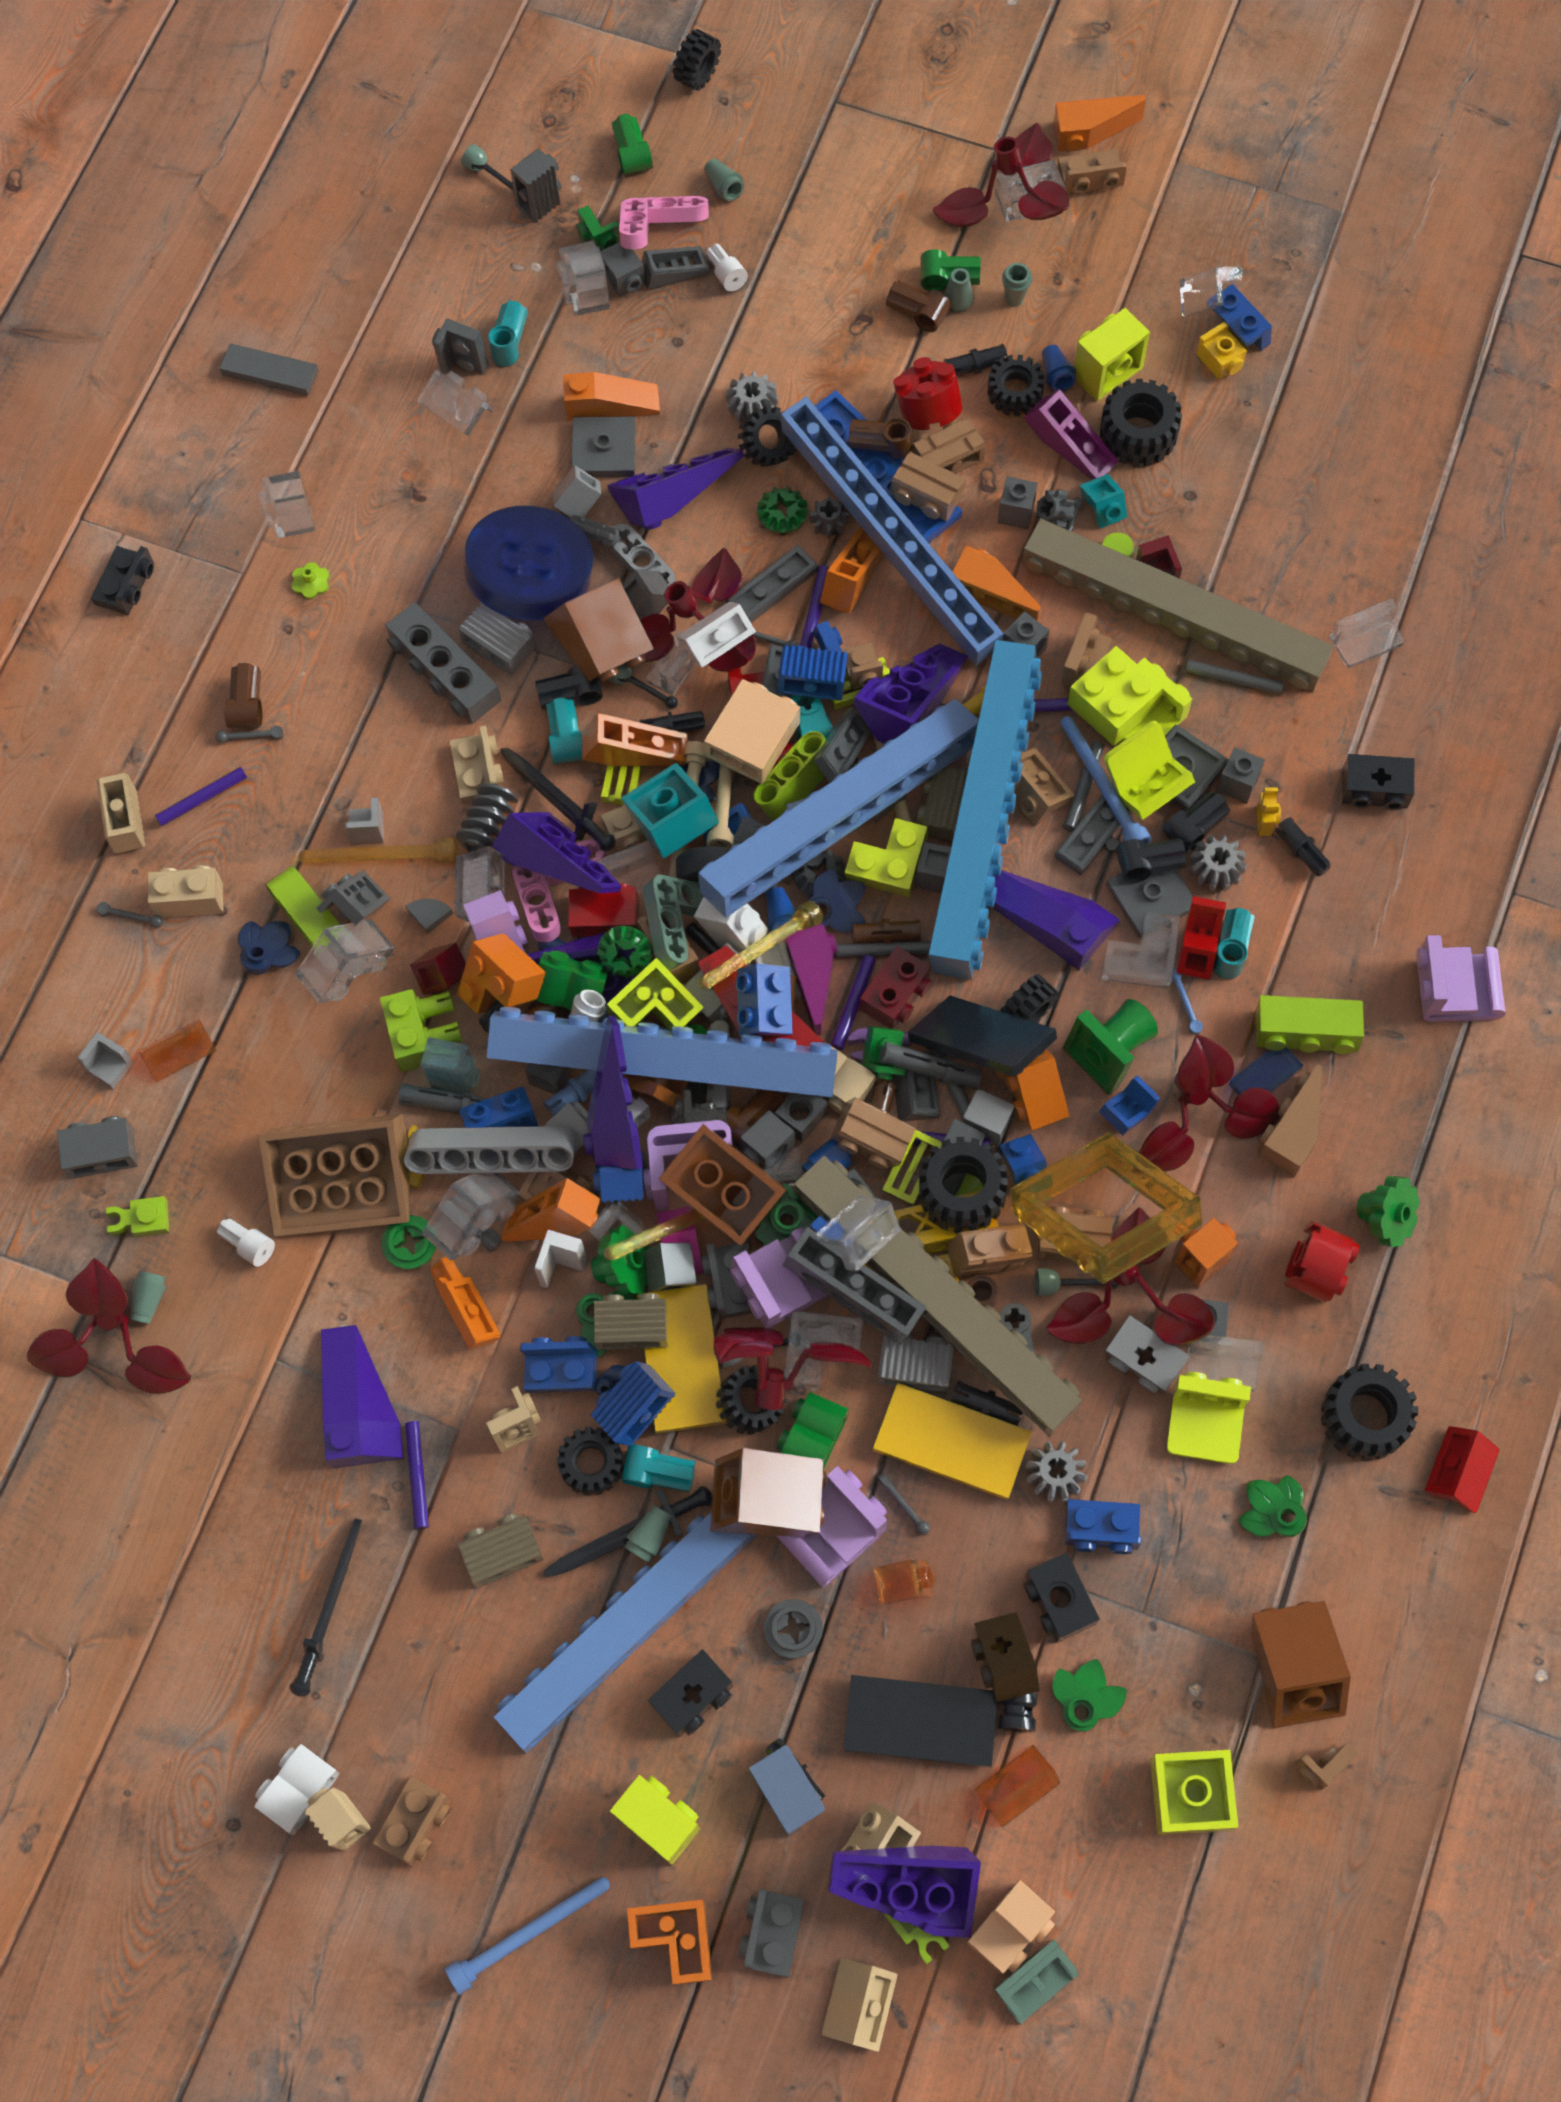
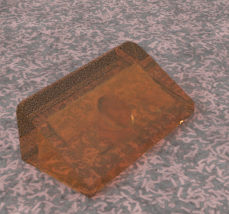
(177, 1050)
(1017, 1785)

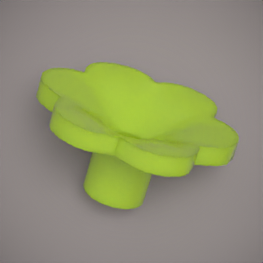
(310, 580)

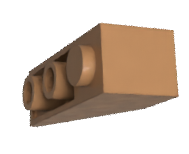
(1298, 1129)

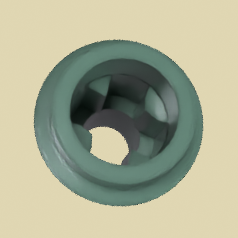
(725, 180)
(1016, 283)
(959, 290)
(146, 1296)
(648, 1534)

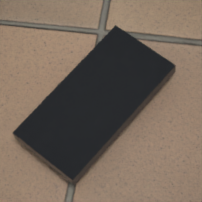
(982, 1035)
(921, 1721)

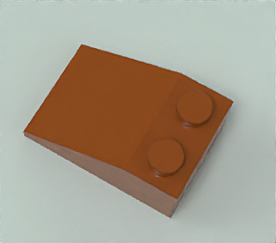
(722, 1184)

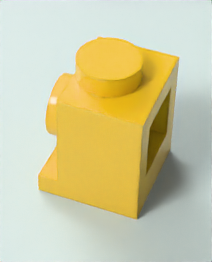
(1221, 351)

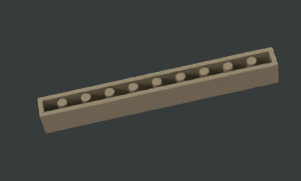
(1177, 605)
(952, 1307)

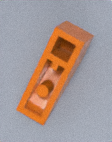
(1090, 121)
(608, 396)
(850, 573)
(993, 584)
(631, 743)
(561, 1208)

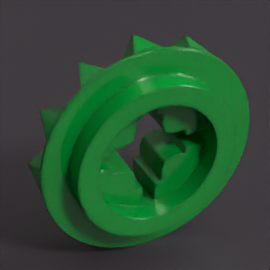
(775, 519)
(627, 938)
(395, 1236)

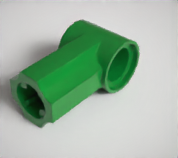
(632, 149)
(937, 268)

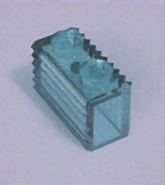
(449, 1066)

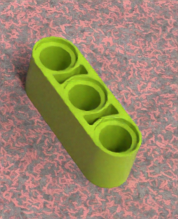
(792, 777)
(300, 904)

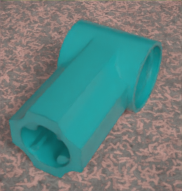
(507, 333)
(565, 736)
(1233, 942)
(648, 1468)

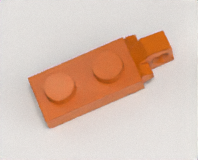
(464, 1304)

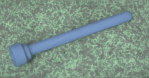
(1130, 829)
(464, 1973)

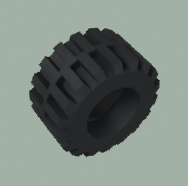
(1146, 402)
(963, 1158)
(1385, 1389)

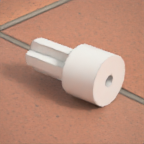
(727, 269)
(250, 1244)

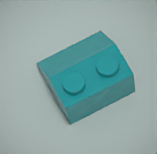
(670, 810)

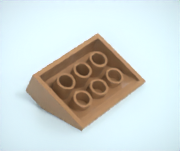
(336, 1174)

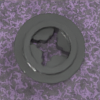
(806, 877)
(778, 1620)

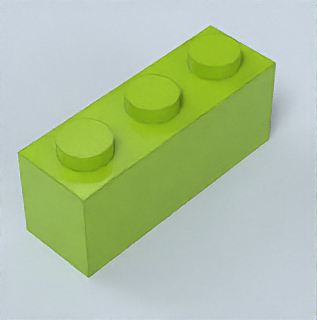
(1309, 1024)

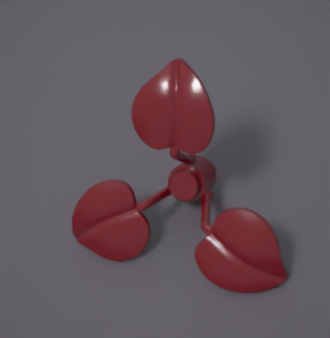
(1043, 202)
(716, 581)
(1201, 1069)
(100, 1294)
(1084, 1316)
(758, 1342)

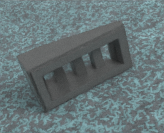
(659, 275)

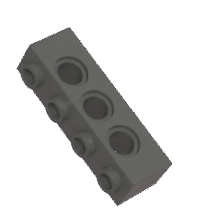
(416, 626)
(858, 1291)

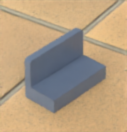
(787, 1789)

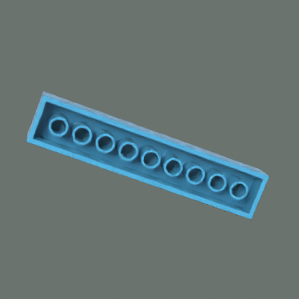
(984, 809)

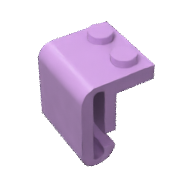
(1459, 983)
(663, 1147)
(769, 1285)
(847, 1531)

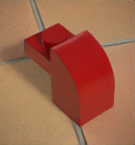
(1200, 937)

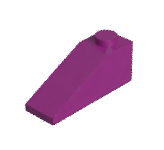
(1070, 435)
(812, 963)

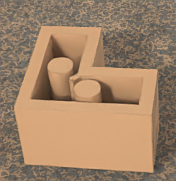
(1010, 1927)

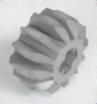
(750, 395)
(1224, 853)
(1056, 1485)

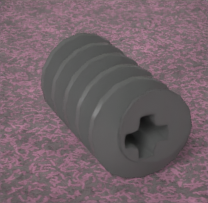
(484, 816)

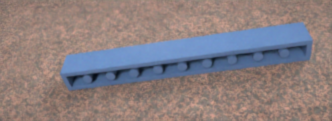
(891, 530)
(838, 808)
(665, 1053)
(617, 1632)

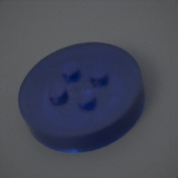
(527, 561)

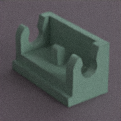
(1036, 1981)

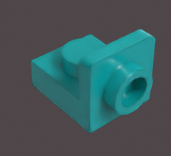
(1106, 500)

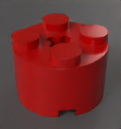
(928, 394)
(1320, 1262)

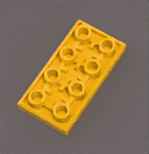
(687, 1362)
(952, 1441)

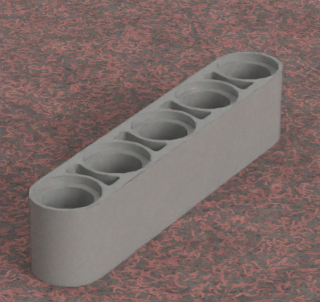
(507, 1147)

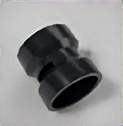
(1018, 1714)

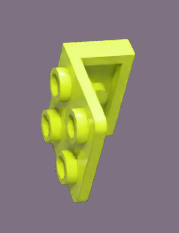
(1173, 704)
(1146, 771)
(1207, 1418)

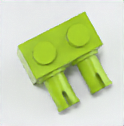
(405, 1024)

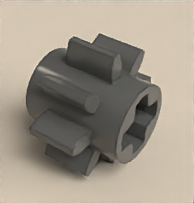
(1056, 508)
(829, 517)

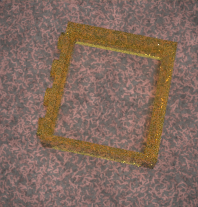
(1179, 1206)

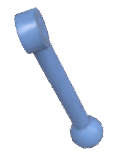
(1195, 1025)

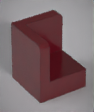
(1160, 555)
(439, 968)

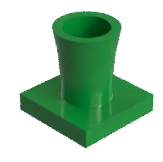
(1106, 1048)

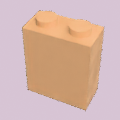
(752, 731)

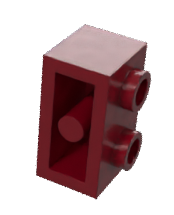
(896, 988)

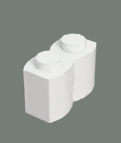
(288, 1794)

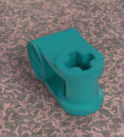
(812, 716)

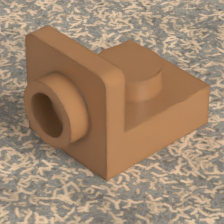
(862, 664)
(1334, 1763)

